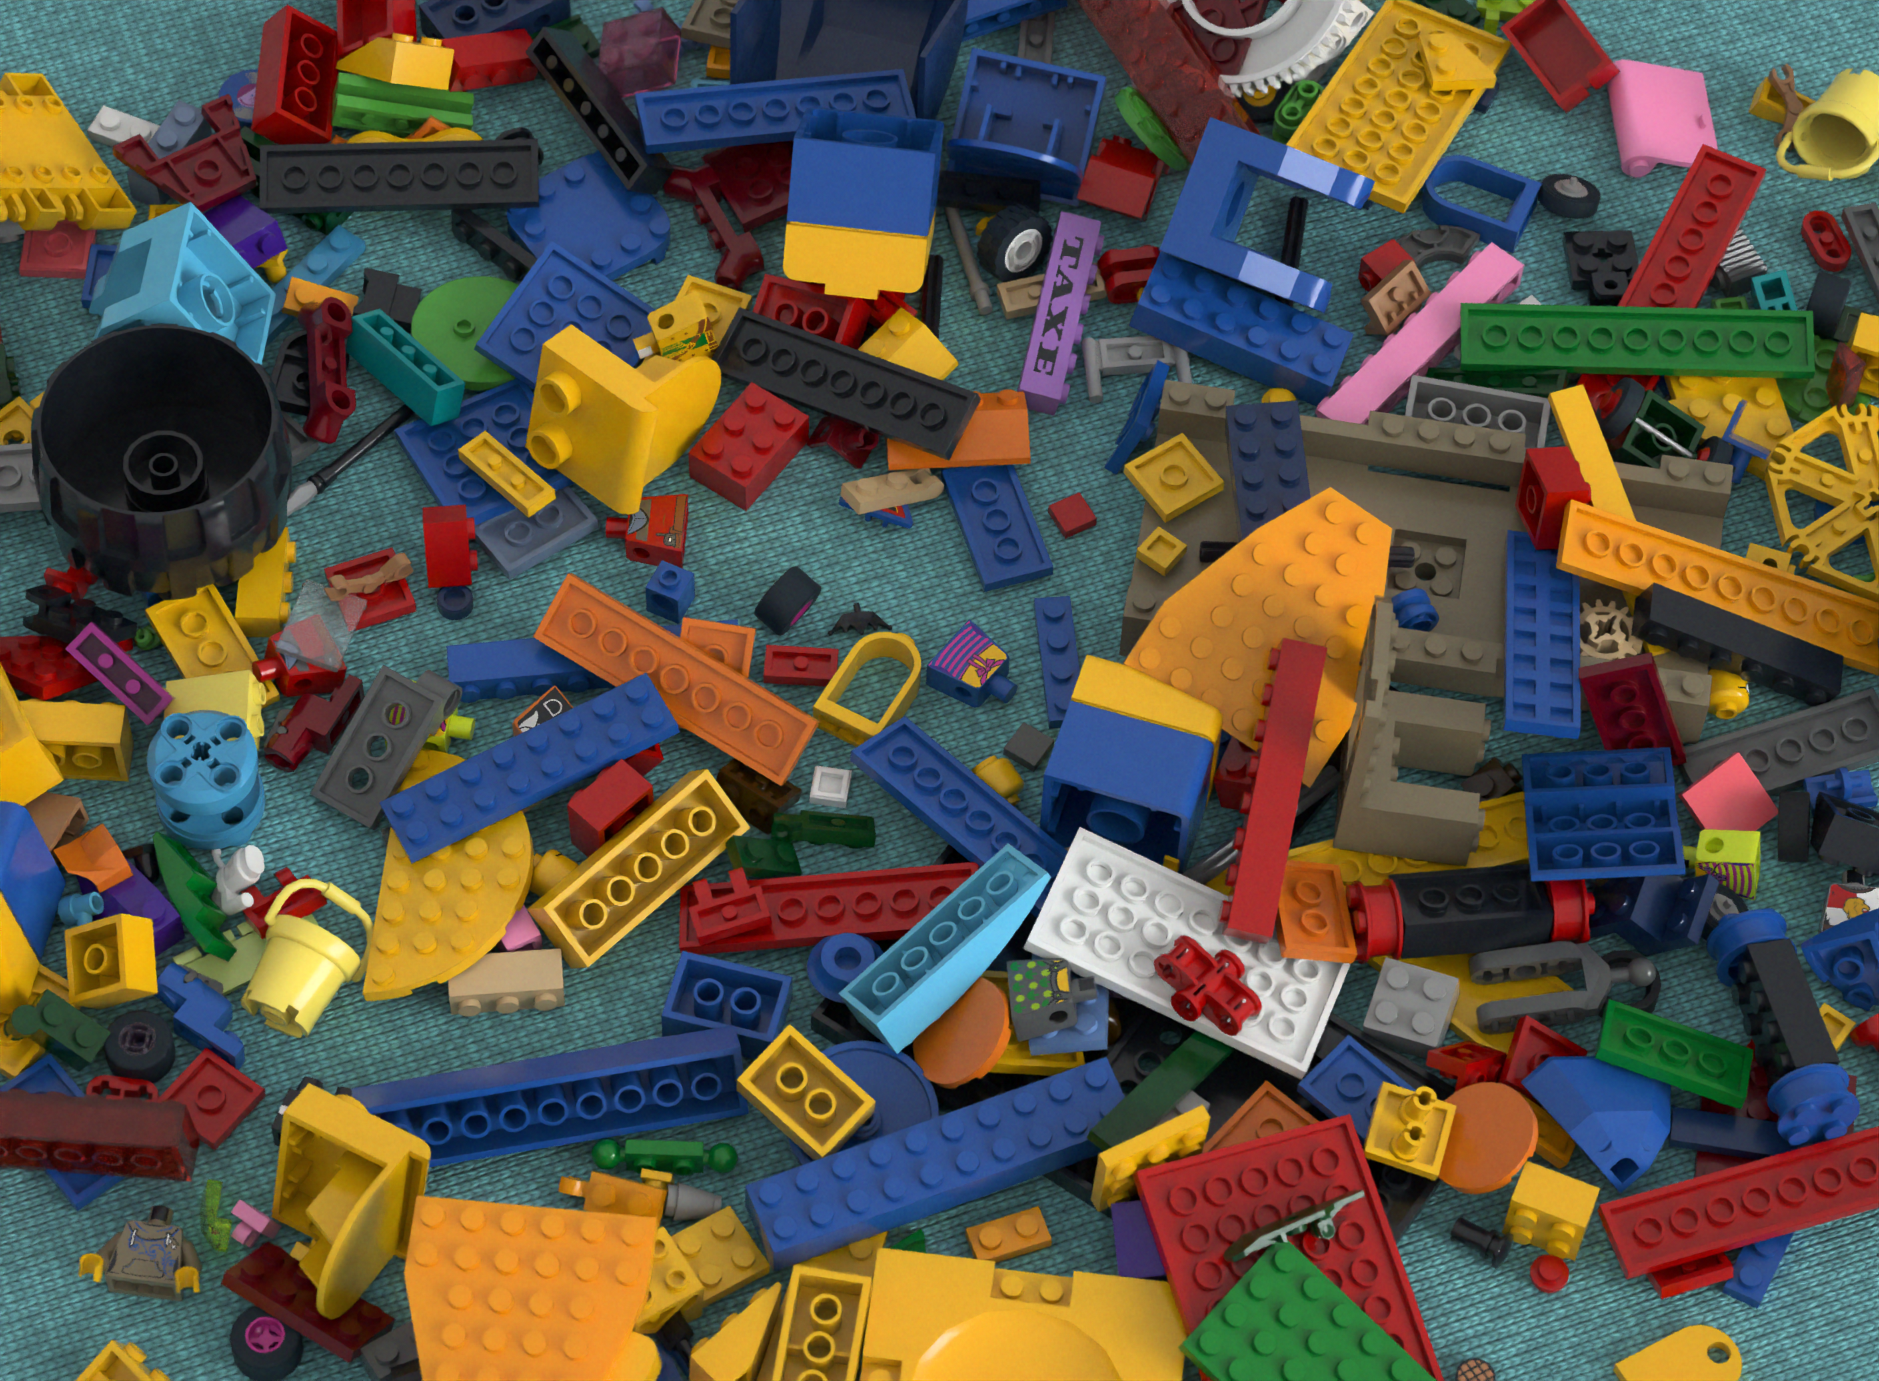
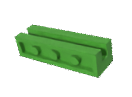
(396, 108)

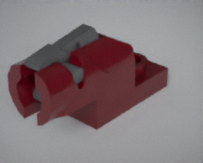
(312, 725)

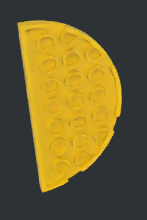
(449, 905)

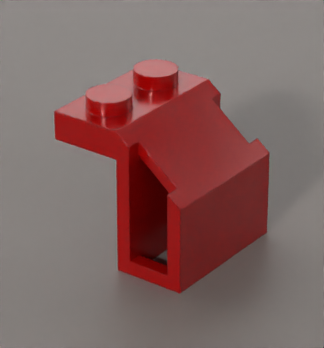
(1122, 178)

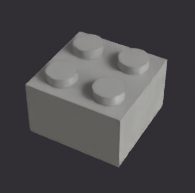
(1411, 1008)

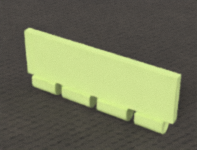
(240, 967)

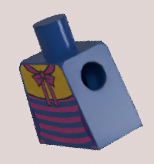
(971, 668)

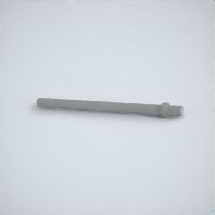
(979, 290)

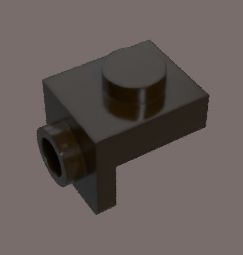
(1494, 780)

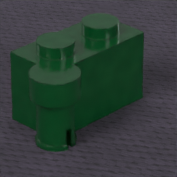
(58, 1029)

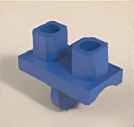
(1846, 785)

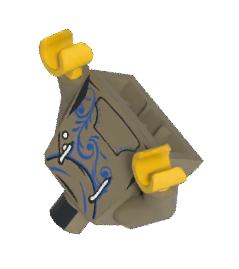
(147, 1259)

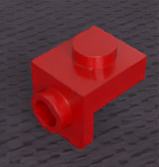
(72, 582)

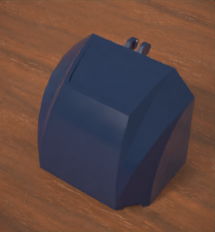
(847, 37)

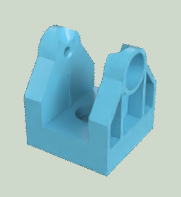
(185, 276)

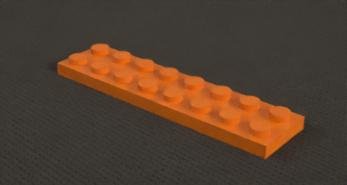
(695, 687)

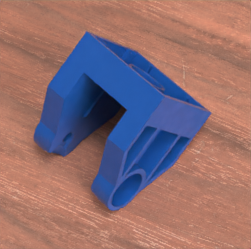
(1219, 194)

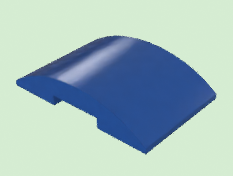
(1601, 814)

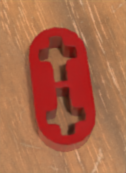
(122, 1087)

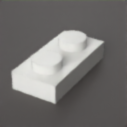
(115, 127)

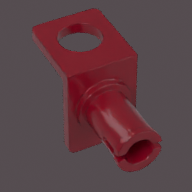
(844, 439)

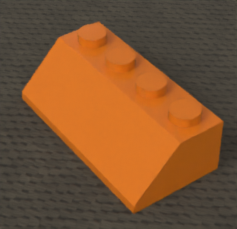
(993, 437)

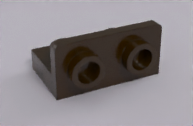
(755, 794)

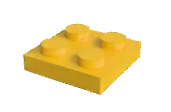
(1173, 477)

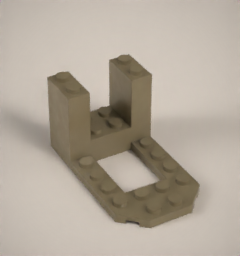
(1411, 732)

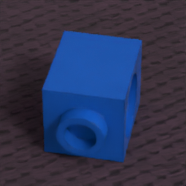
(670, 592)

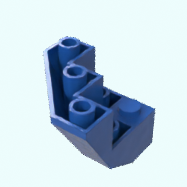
(1606, 1111)

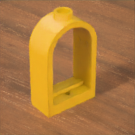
(850, 725)

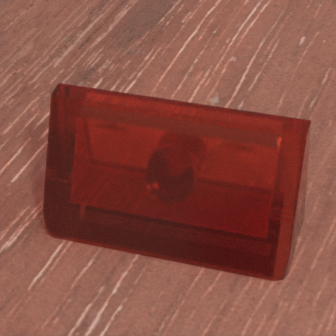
(1844, 377)

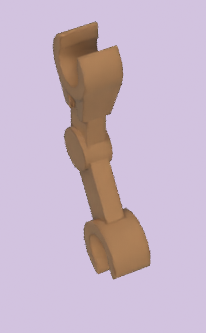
(1793, 105)
(395, 569)

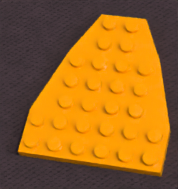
(1294, 579)
(524, 1289)

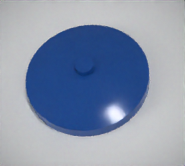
(892, 1080)

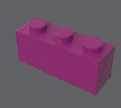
(120, 673)

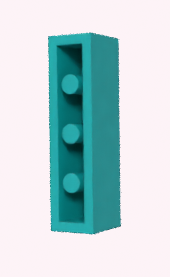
(405, 367)

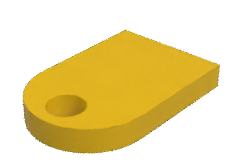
(1683, 1358)

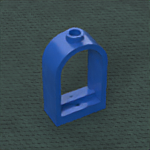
(1488, 178)

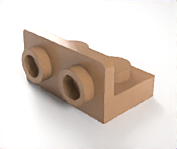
(1395, 298)

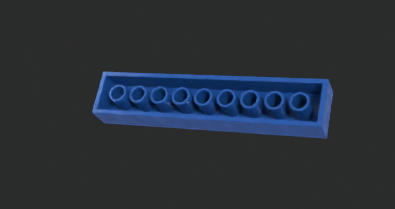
(566, 1096)
(931, 1165)

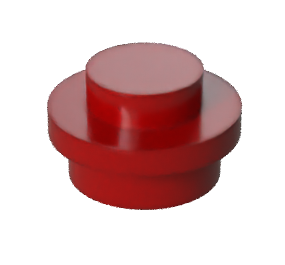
(1549, 1273)

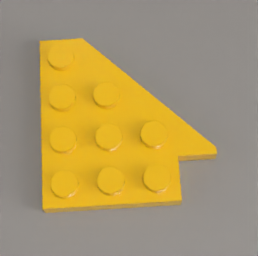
(1715, 401)

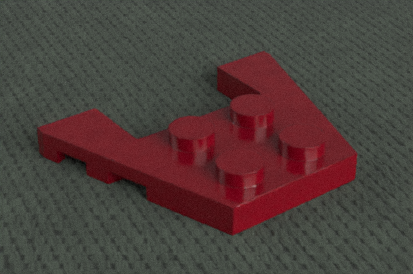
(202, 172)

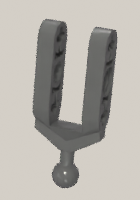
(1546, 961)

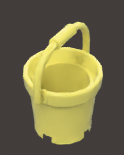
(1837, 131)
(303, 964)

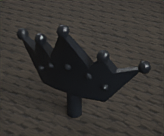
(859, 621)

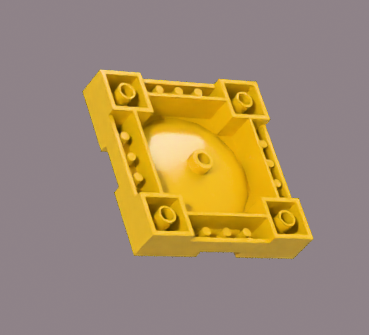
(984, 1323)

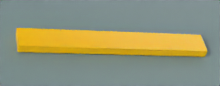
(1588, 447)

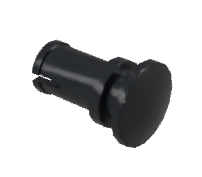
(1483, 1241)

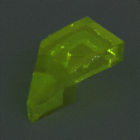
(214, 1229)

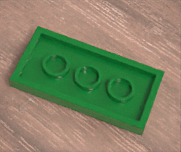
(1674, 1054)

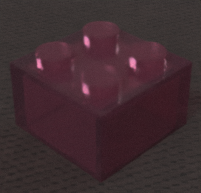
(640, 52)

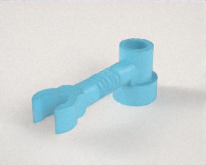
(79, 908)

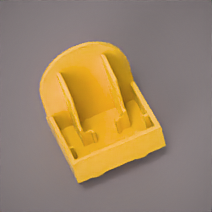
(612, 422)
(350, 1188)

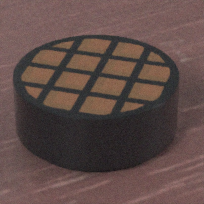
(1475, 1370)

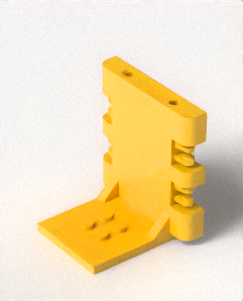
(51, 165)

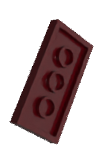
(1631, 705)
(283, 1290)

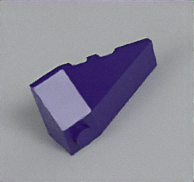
(142, 899)

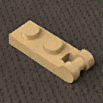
(891, 490)

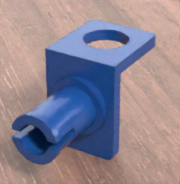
(1742, 448)

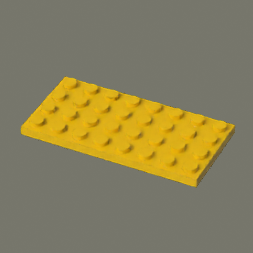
(1380, 106)

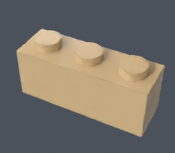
(509, 983)

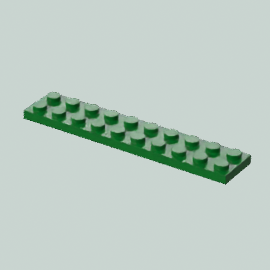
(1638, 340)

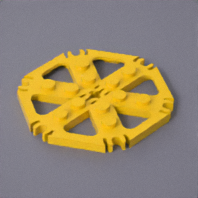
(1846, 490)

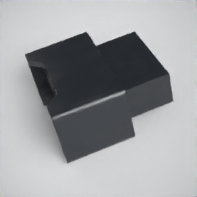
(385, 293)

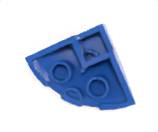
(1849, 958)

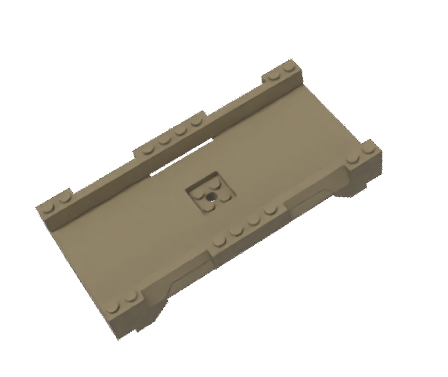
(1451, 526)

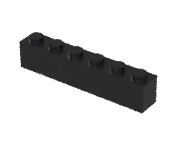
(598, 110)
(1737, 645)

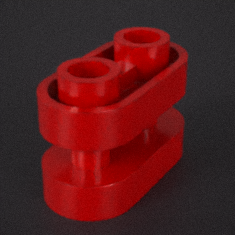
(1126, 272)

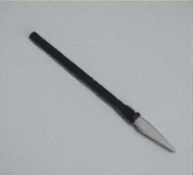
(327, 475)

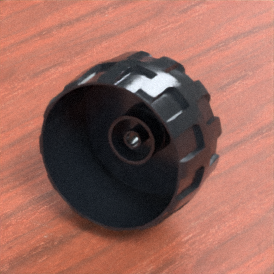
(162, 460)

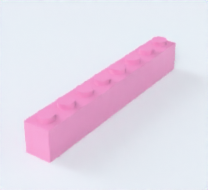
(1423, 340)

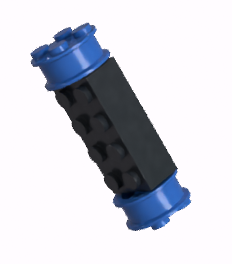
(1785, 1025)

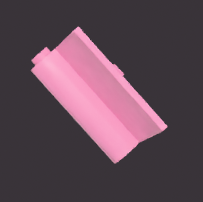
(1658, 116)

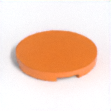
(966, 1037)
(1488, 1138)

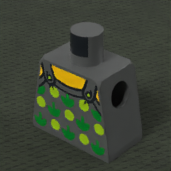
(1045, 996)

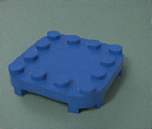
(593, 218)

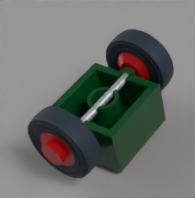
(1647, 426)

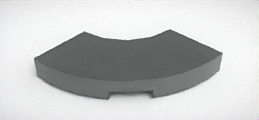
(1440, 244)

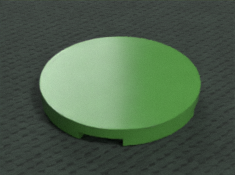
(1149, 128)
(1808, 397)

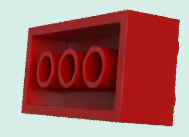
(295, 79)

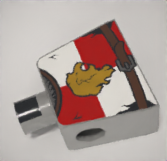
(1847, 900)

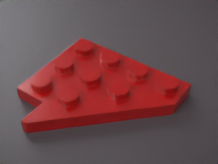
(44, 666)

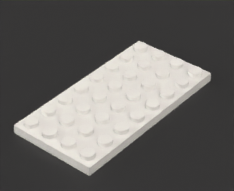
(1121, 911)

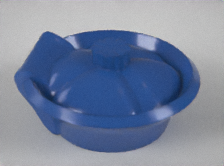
(839, 961)

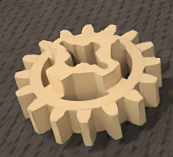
(1603, 635)

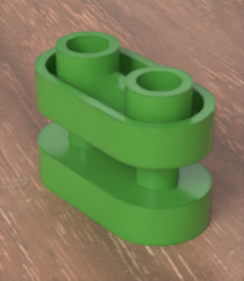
(1294, 109)

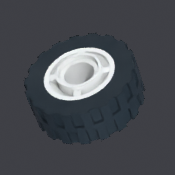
(1014, 243)

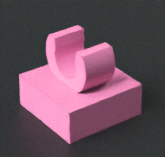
(252, 1224)

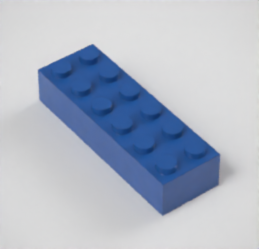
(1240, 329)

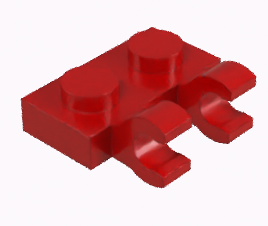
(298, 904)
(729, 914)

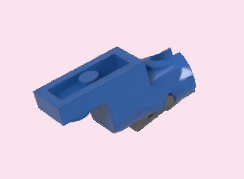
(200, 1012)

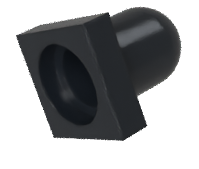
(145, 860)

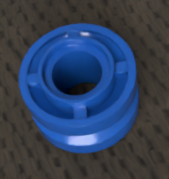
(1414, 610)

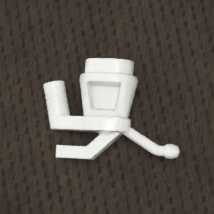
(239, 872)

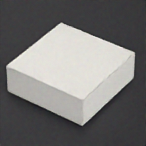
(830, 786)

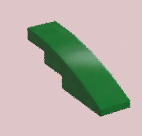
(190, 891)

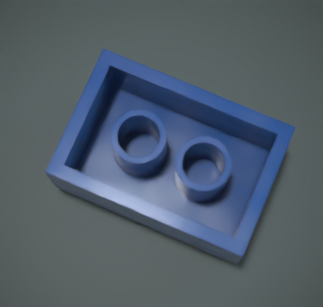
(724, 994)

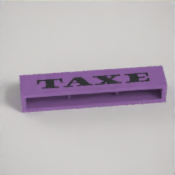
(1058, 312)

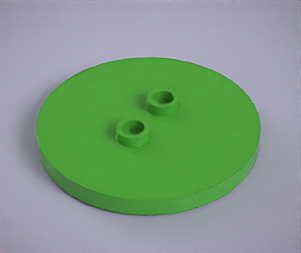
(455, 319)

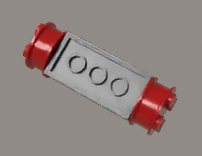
(1465, 912)

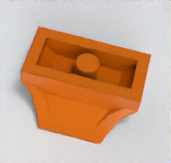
(95, 858)

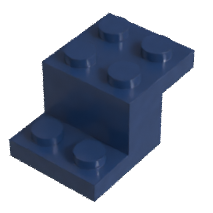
(1653, 911)

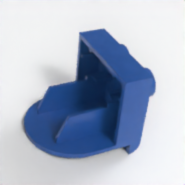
(1026, 122)

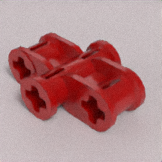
(1207, 985)

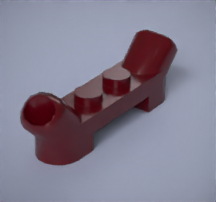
(739, 253)
(330, 398)

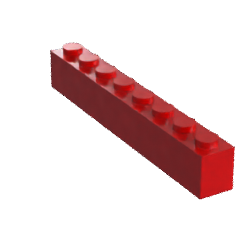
(1273, 791)

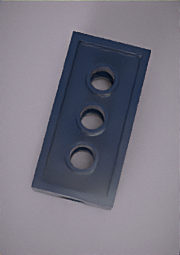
(472, 17)

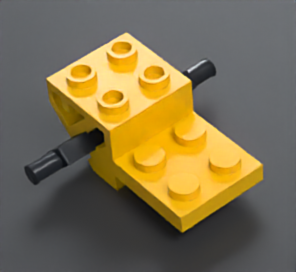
(695, 1272)

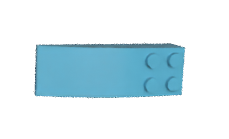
(945, 950)

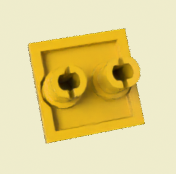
(1409, 1129)

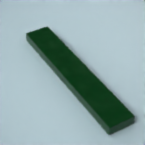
(1160, 1091)

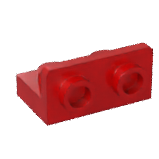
(1467, 1063)

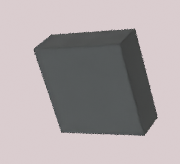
(1028, 747)

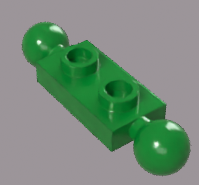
(664, 1156)

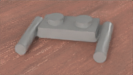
(1129, 356)

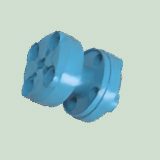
(206, 779)

